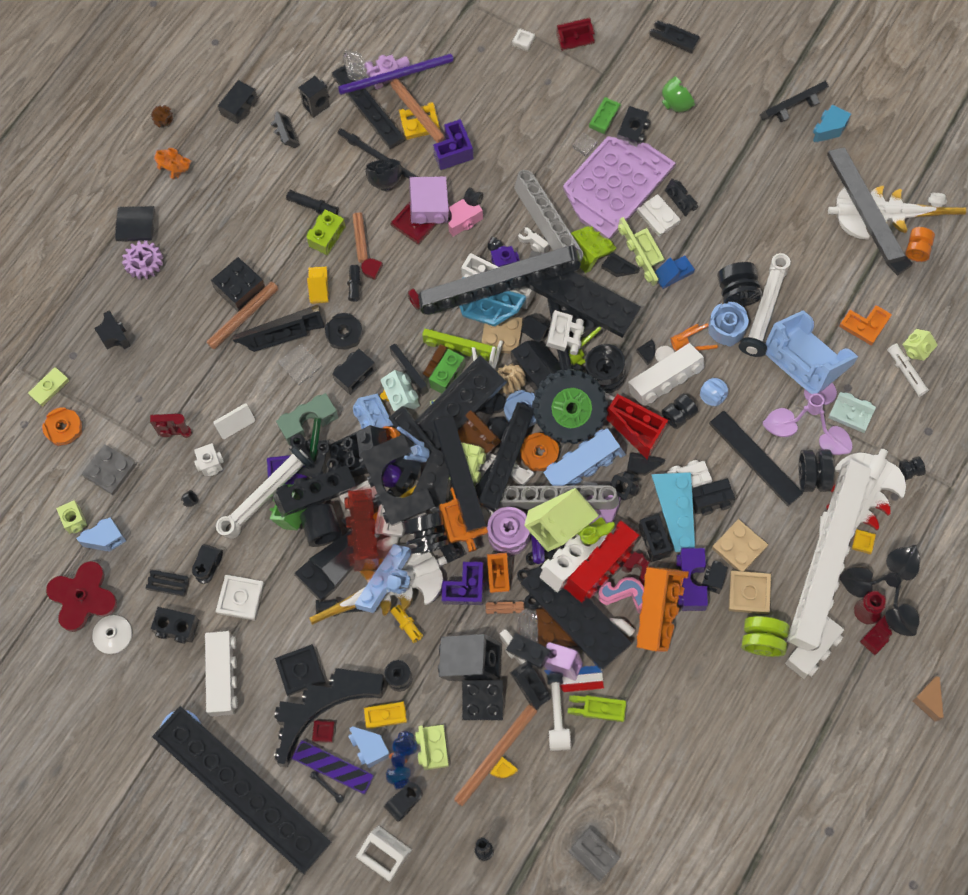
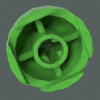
(676, 96)

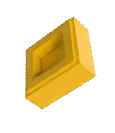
(863, 541)

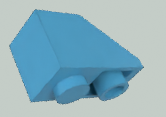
(832, 124)

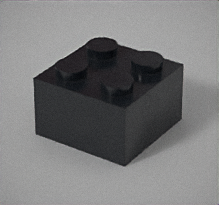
(237, 284)

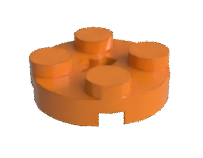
(64, 436)
(545, 443)

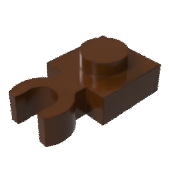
(436, 358)

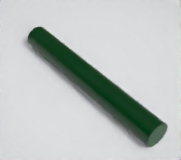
(315, 438)

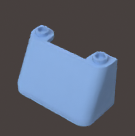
(804, 355)

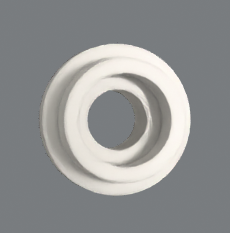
(937, 199)

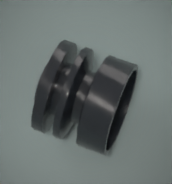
(740, 283)
(609, 359)
(425, 533)

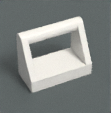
(390, 846)

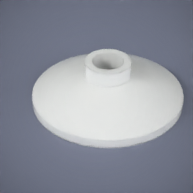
(118, 640)

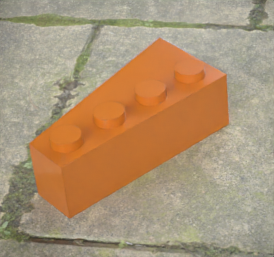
(659, 607)

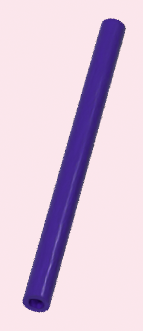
(394, 74)

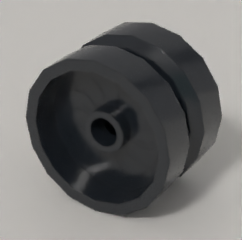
(816, 470)

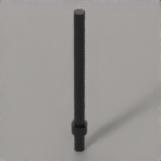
(355, 141)

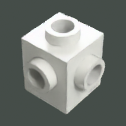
(208, 460)

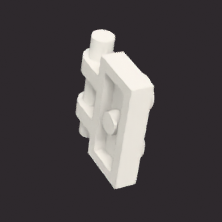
(559, 331)

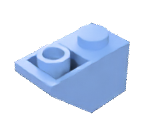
(102, 537)
(370, 745)

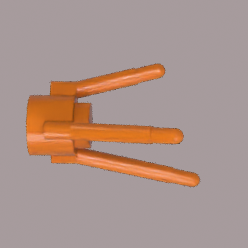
(680, 340)

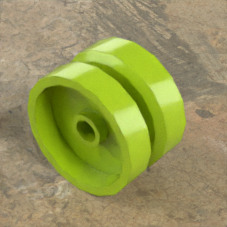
(765, 636)

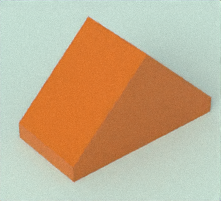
(498, 572)

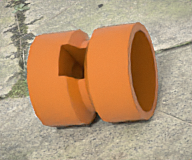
(920, 244)

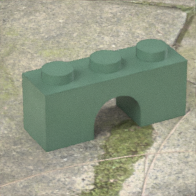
(319, 407)

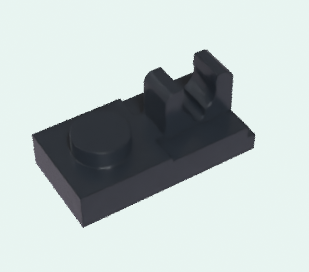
(285, 129)

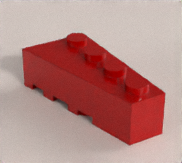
(602, 563)

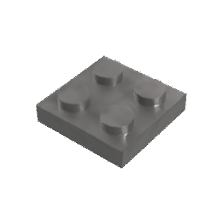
(108, 469)

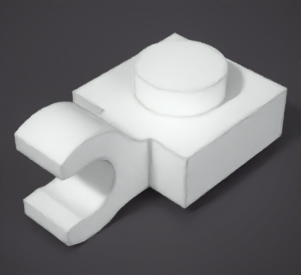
(537, 243)

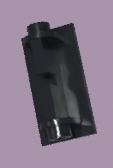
(677, 193)
(451, 551)

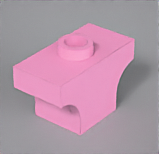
(463, 217)

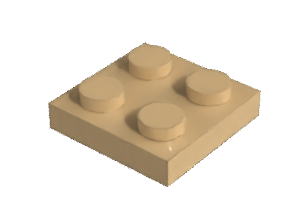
(507, 331)
(739, 546)
(749, 592)

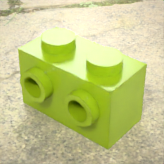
(325, 232)

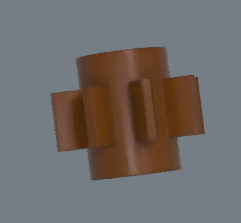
(162, 116)

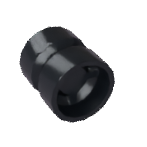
(681, 410)
(398, 675)

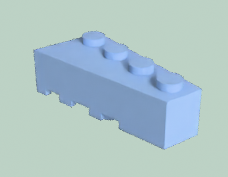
(584, 460)

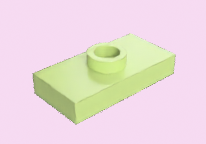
(48, 386)

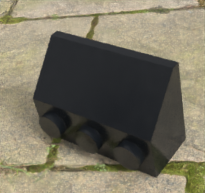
(535, 361)

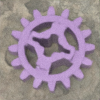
(142, 260)

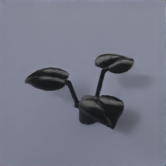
(903, 565)

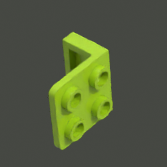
(592, 246)

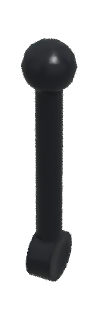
(338, 798)

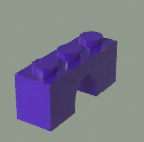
(694, 596)

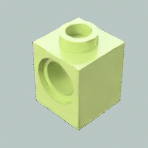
(66, 512)

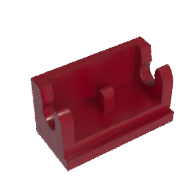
(575, 34)

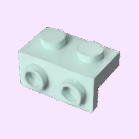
(399, 390)
(852, 412)

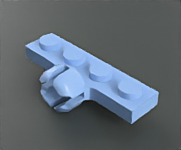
(386, 579)

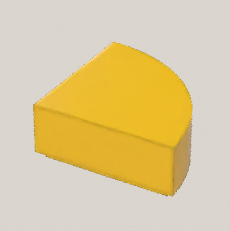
(503, 769)

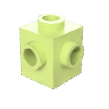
(919, 344)

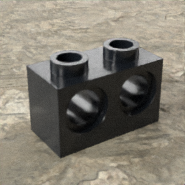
(176, 621)

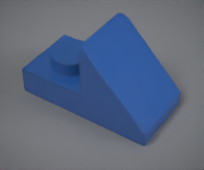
(673, 271)

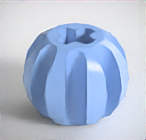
(714, 391)

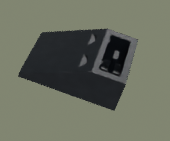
(348, 449)

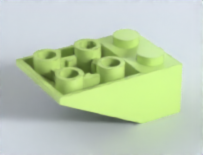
(559, 519)

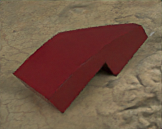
(877, 636)

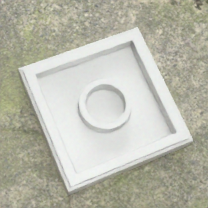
(240, 597)

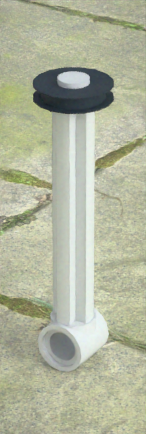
(753, 344)
(262, 494)

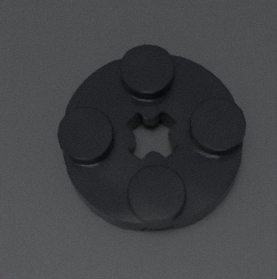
(346, 341)

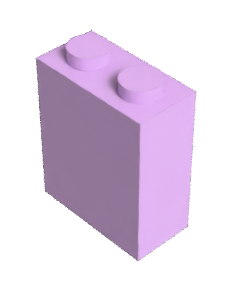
(428, 200)

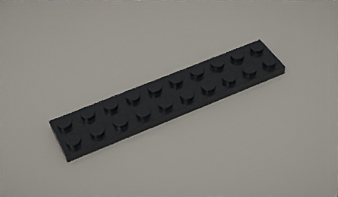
(242, 790)

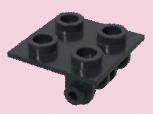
(482, 699)

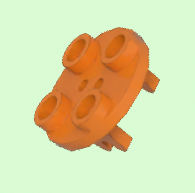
(172, 161)

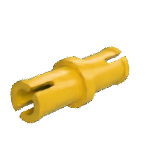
(406, 623)

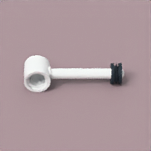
(558, 738)

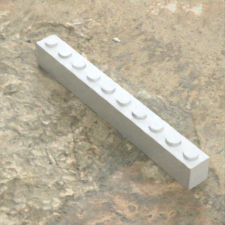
(829, 556)

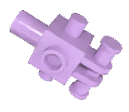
(385, 65)

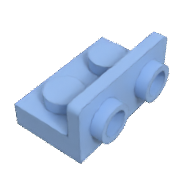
(371, 412)

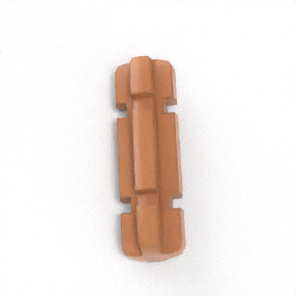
(504, 607)

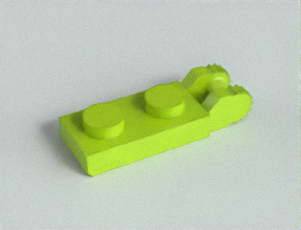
(599, 708)

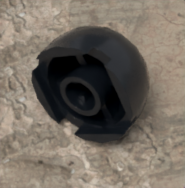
(384, 174)

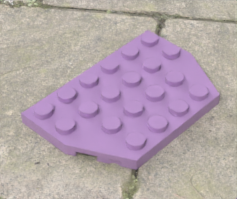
(615, 183)

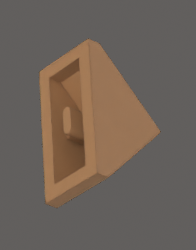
(930, 700)

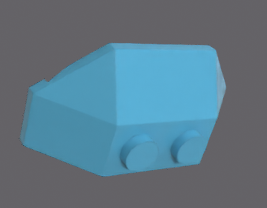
(494, 308)

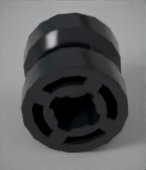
(912, 468)

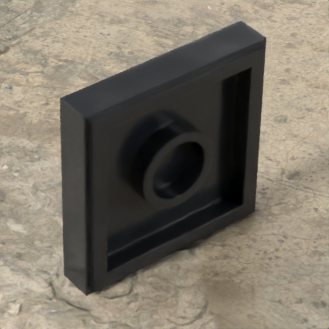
(299, 670)

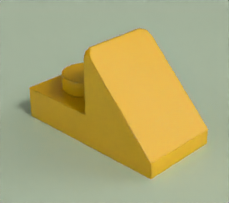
(318, 285)

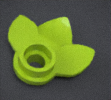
(597, 529)

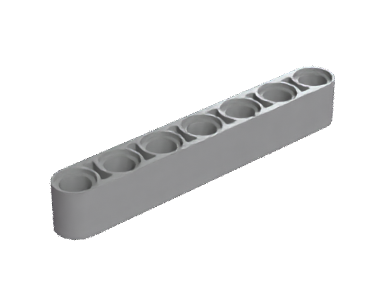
(544, 212)
(543, 492)

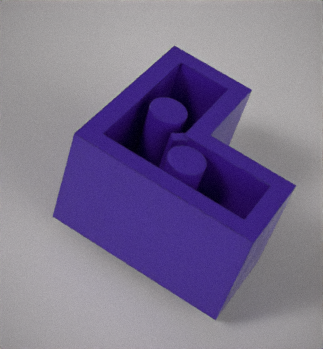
(455, 148)
(467, 591)

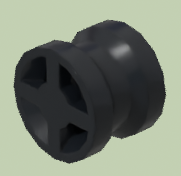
(473, 198)

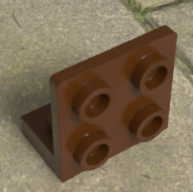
(477, 433)

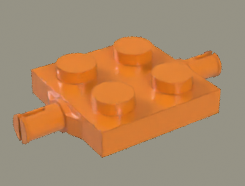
(455, 527)

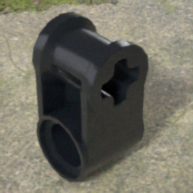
(207, 560)
(400, 804)

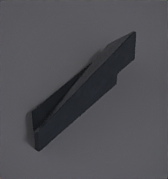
(281, 330)

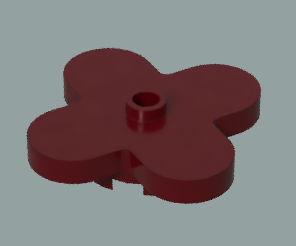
(94, 600)

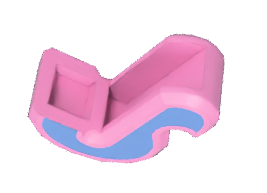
(624, 588)

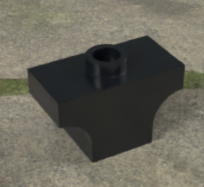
(111, 332)

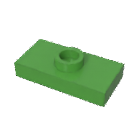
(604, 115)

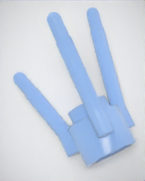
(419, 452)

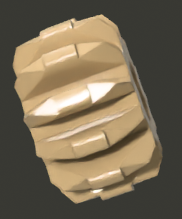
(514, 376)

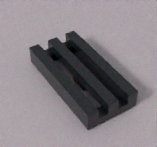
(152, 579)

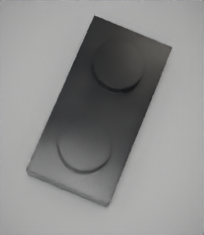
(528, 650)

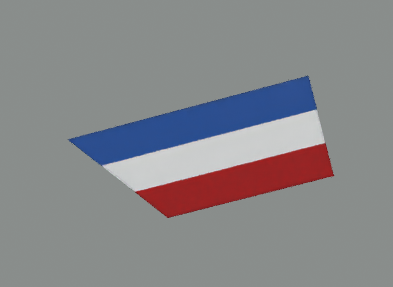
(588, 679)

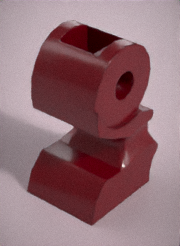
(636, 561)

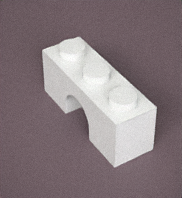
(804, 661)

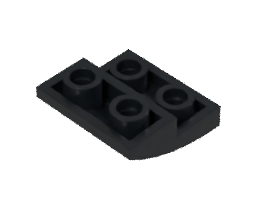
(135, 223)

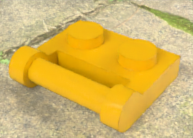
(413, 127)

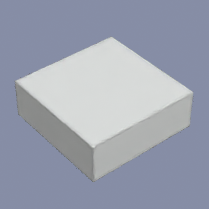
(523, 40)

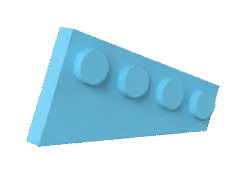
(677, 507)

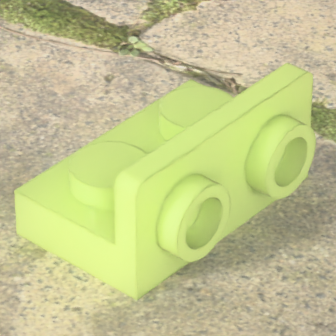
(433, 747)

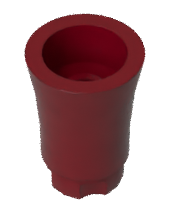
(870, 608)

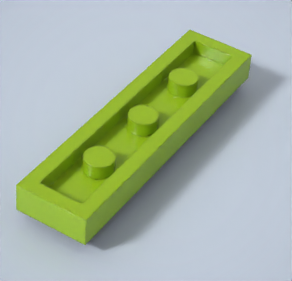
(454, 343)

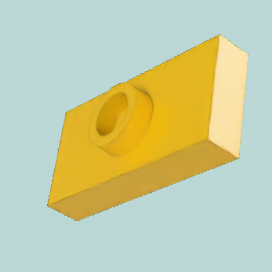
(385, 715)

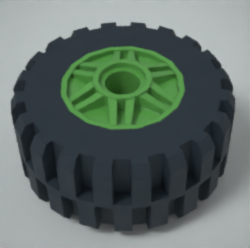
(587, 409)

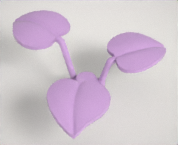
(782, 422)

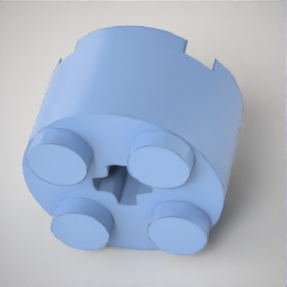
(727, 333)

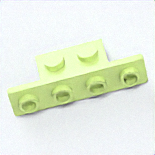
(644, 248)

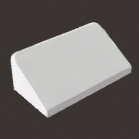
(234, 421)

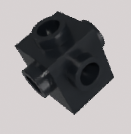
(618, 482)

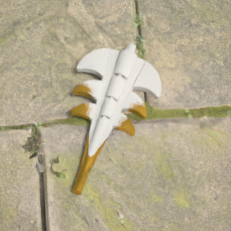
(893, 210)
(423, 575)

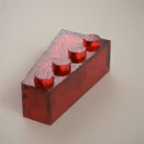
(362, 528)

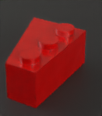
(636, 424)

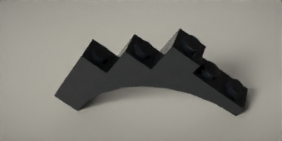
(296, 717)

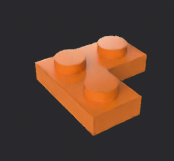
(868, 328)

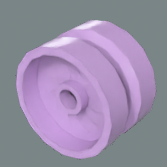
(510, 520)

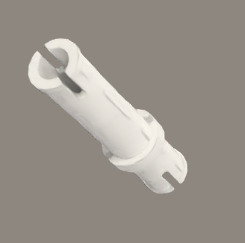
(895, 351)

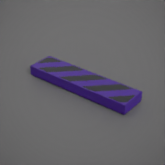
(333, 767)

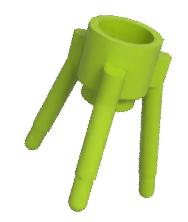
(577, 359)

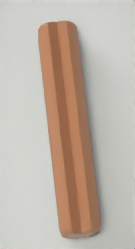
(360, 237)

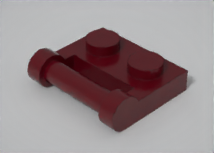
(170, 424)

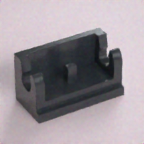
(530, 685)

